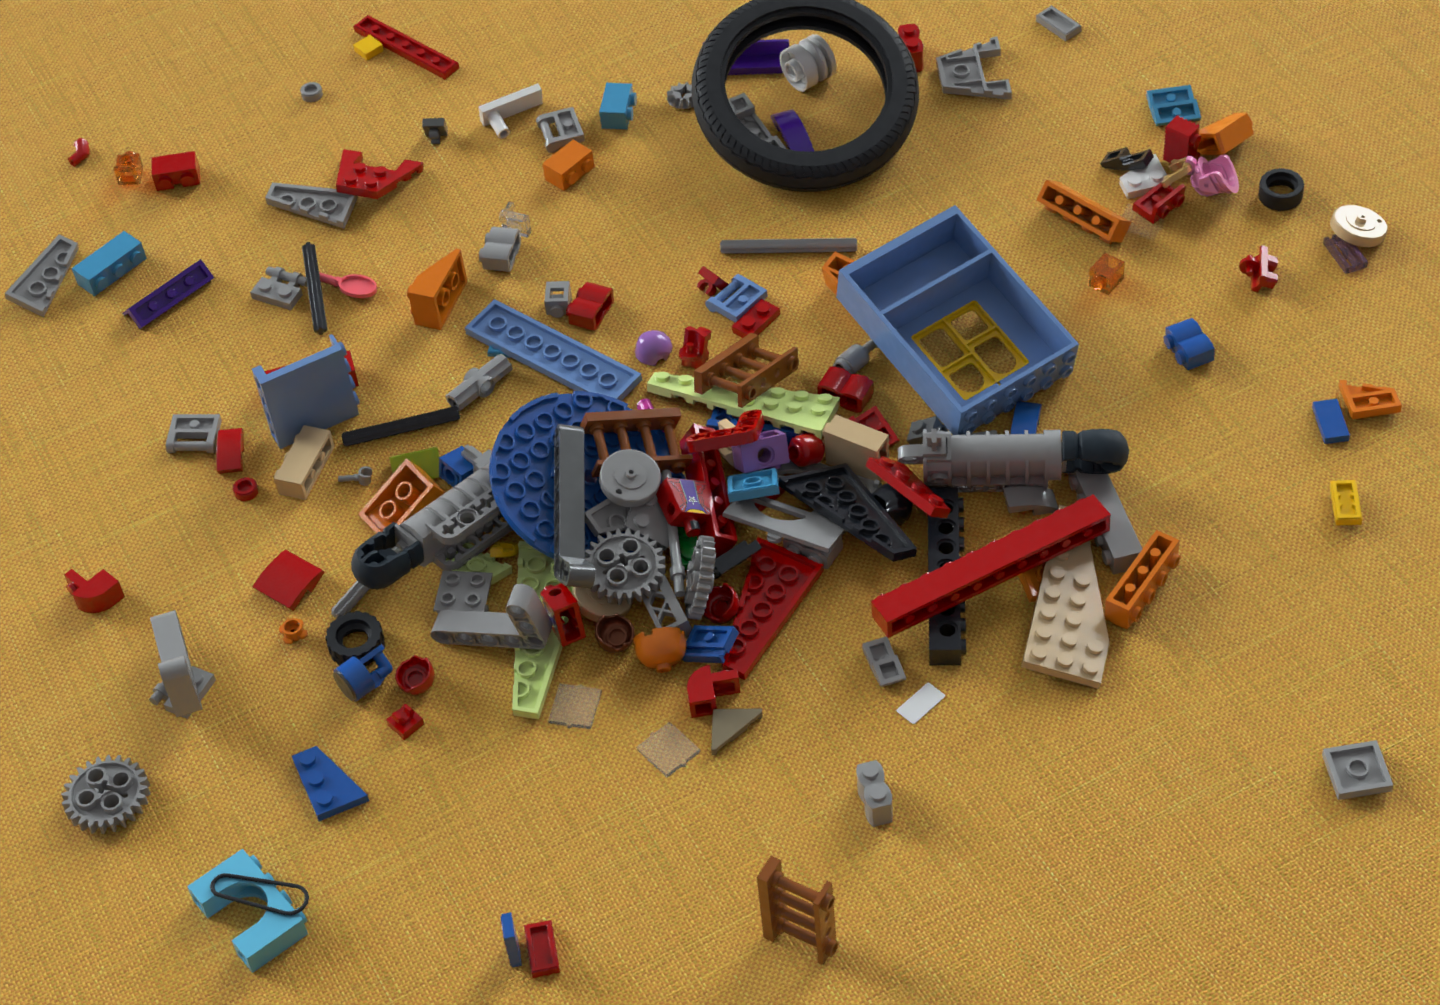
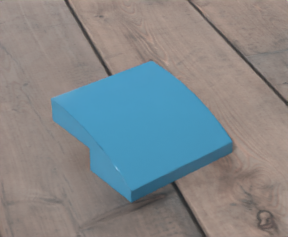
(1172, 102)

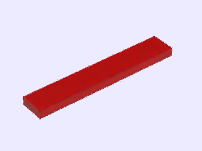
(407, 47)

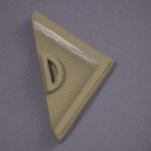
(730, 724)

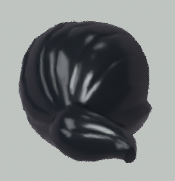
(894, 503)

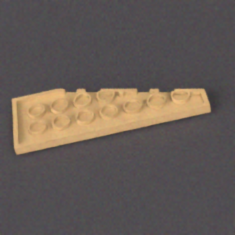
(1068, 621)

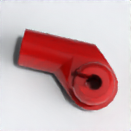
(82, 152)

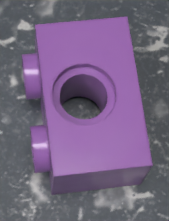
(774, 454)

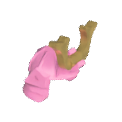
(1206, 176)

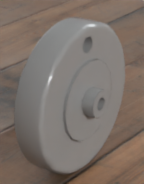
(630, 478)

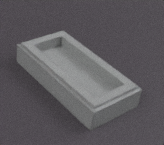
(1058, 23)

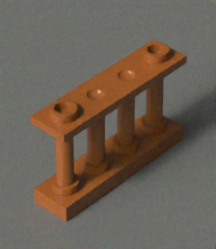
(742, 355)
(642, 421)
(776, 914)

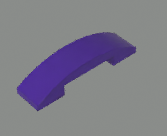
(792, 131)

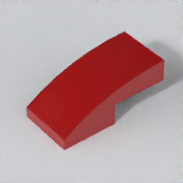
(229, 450)

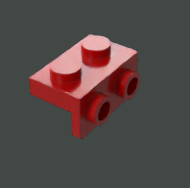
(1159, 202)

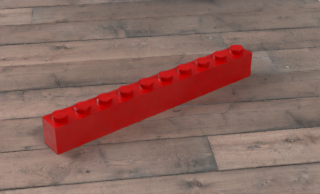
(990, 565)

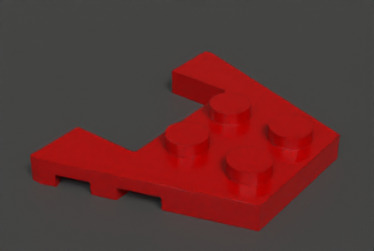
(370, 181)

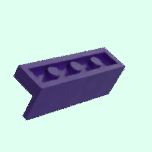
(760, 58)
(169, 294)

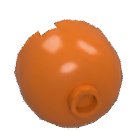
(660, 649)

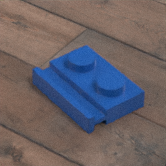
(709, 643)

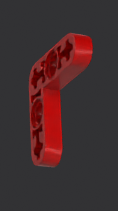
(746, 431)

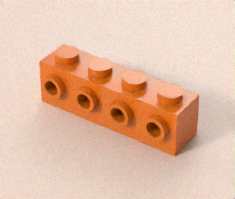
(1084, 211)
(1142, 579)

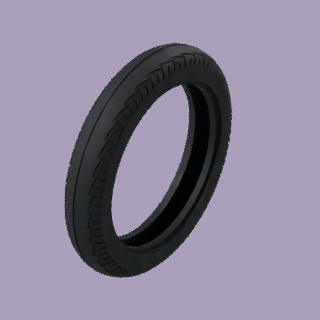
(804, 169)

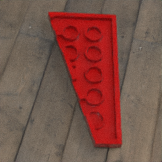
(769, 597)

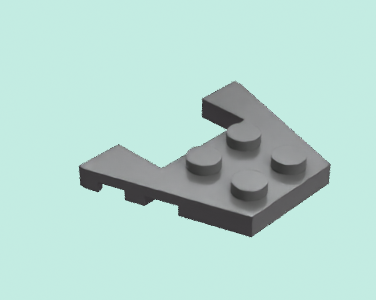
(963, 74)

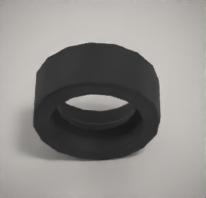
(1282, 177)

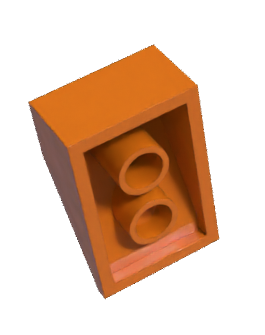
(437, 291)
(401, 497)

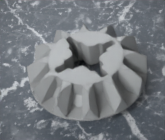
(675, 99)

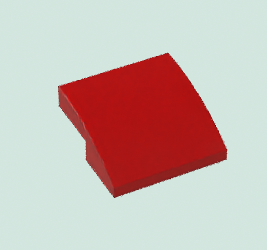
(288, 579)

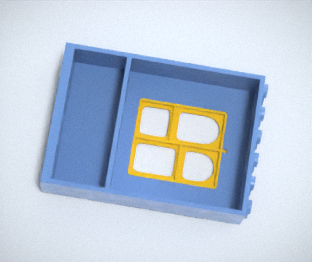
(928, 282)

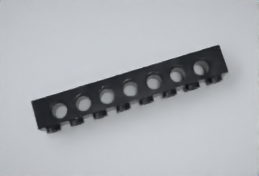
(944, 547)

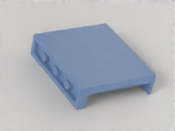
(308, 393)

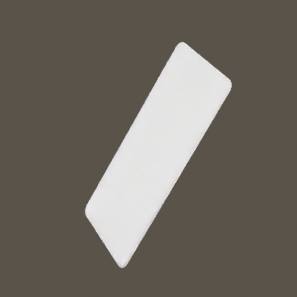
(920, 703)

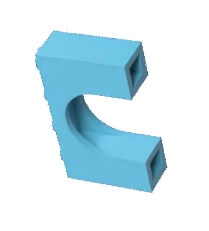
(273, 931)

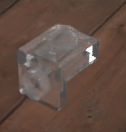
(511, 219)

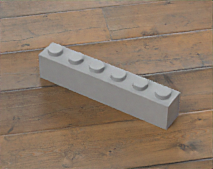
(1119, 544)

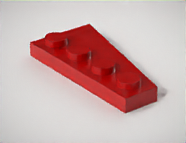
(909, 485)

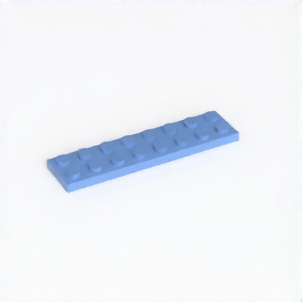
(551, 352)

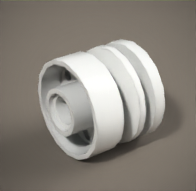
(808, 62)

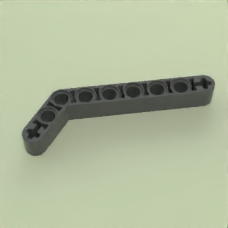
(569, 509)

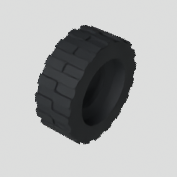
(352, 623)

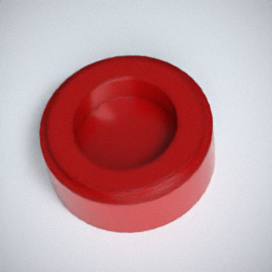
(245, 489)

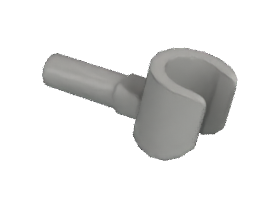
(363, 476)

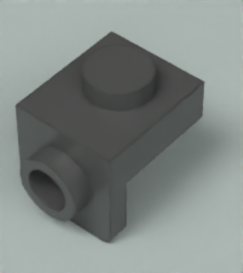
(915, 433)

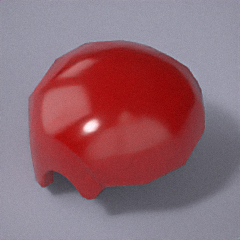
(722, 604)
(415, 675)

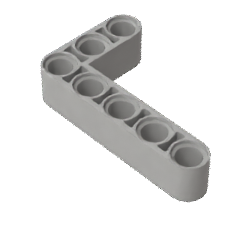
(523, 626)
(175, 664)

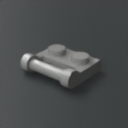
(567, 127)
(193, 427)

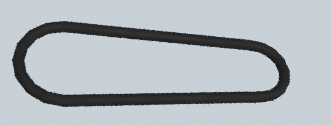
(261, 881)

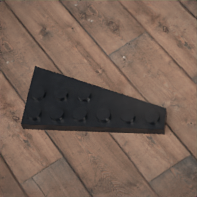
(849, 504)

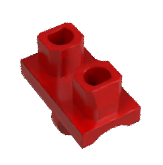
(1260, 269)
(694, 349)

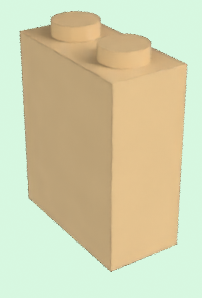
(854, 444)

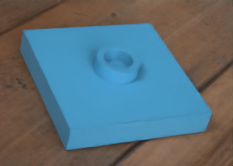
(753, 485)

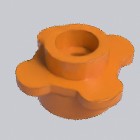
(288, 629)

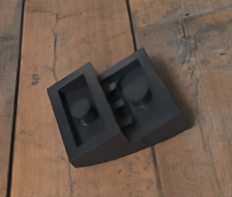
(734, 557)

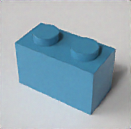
(617, 106)

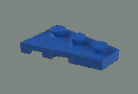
(327, 784)

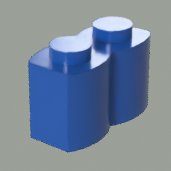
(1189, 344)

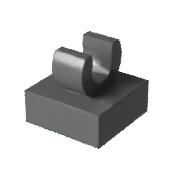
(434, 129)

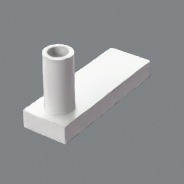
(509, 105)

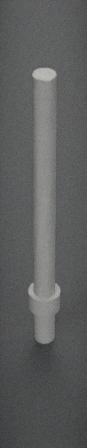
(677, 570)

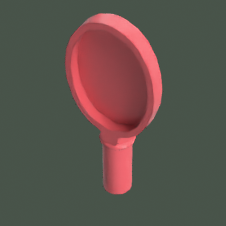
(352, 285)

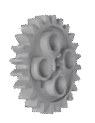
(625, 566)
(700, 577)
(105, 794)

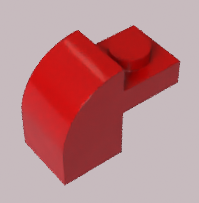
(96, 594)
(705, 686)

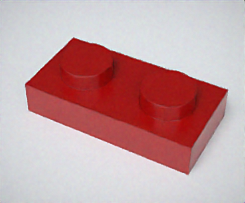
(756, 319)

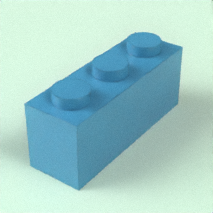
(109, 263)

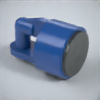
(356, 680)

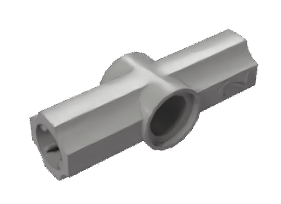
(479, 382)

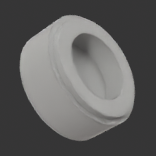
(311, 92)

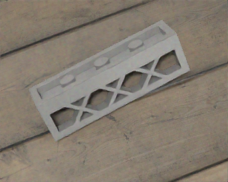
(672, 602)

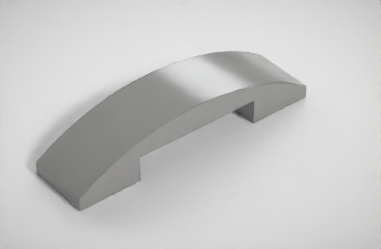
(746, 114)

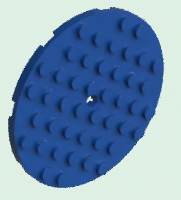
(524, 462)

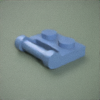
(740, 302)

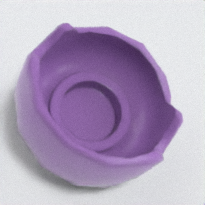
(652, 347)

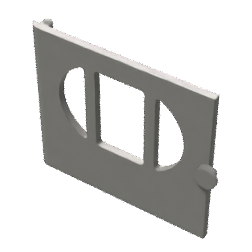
(810, 530)

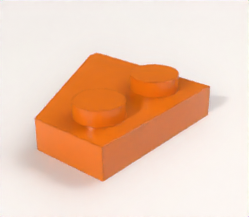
(1369, 400)

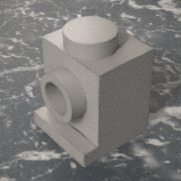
(557, 304)

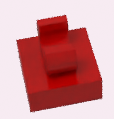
(712, 280)
(405, 721)

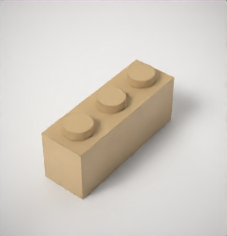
(304, 462)

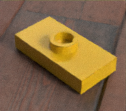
(1345, 502)

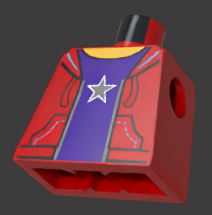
(684, 503)
(561, 602)

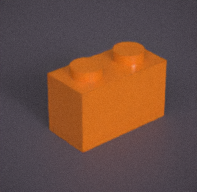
(568, 165)

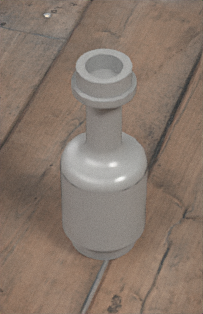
(855, 357)

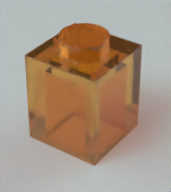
(1106, 273)

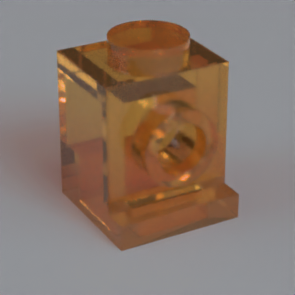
(128, 162)

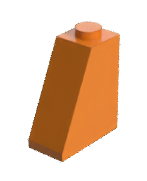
(1225, 134)

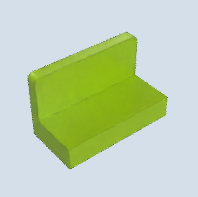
(426, 459)

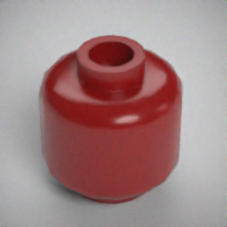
(806, 450)

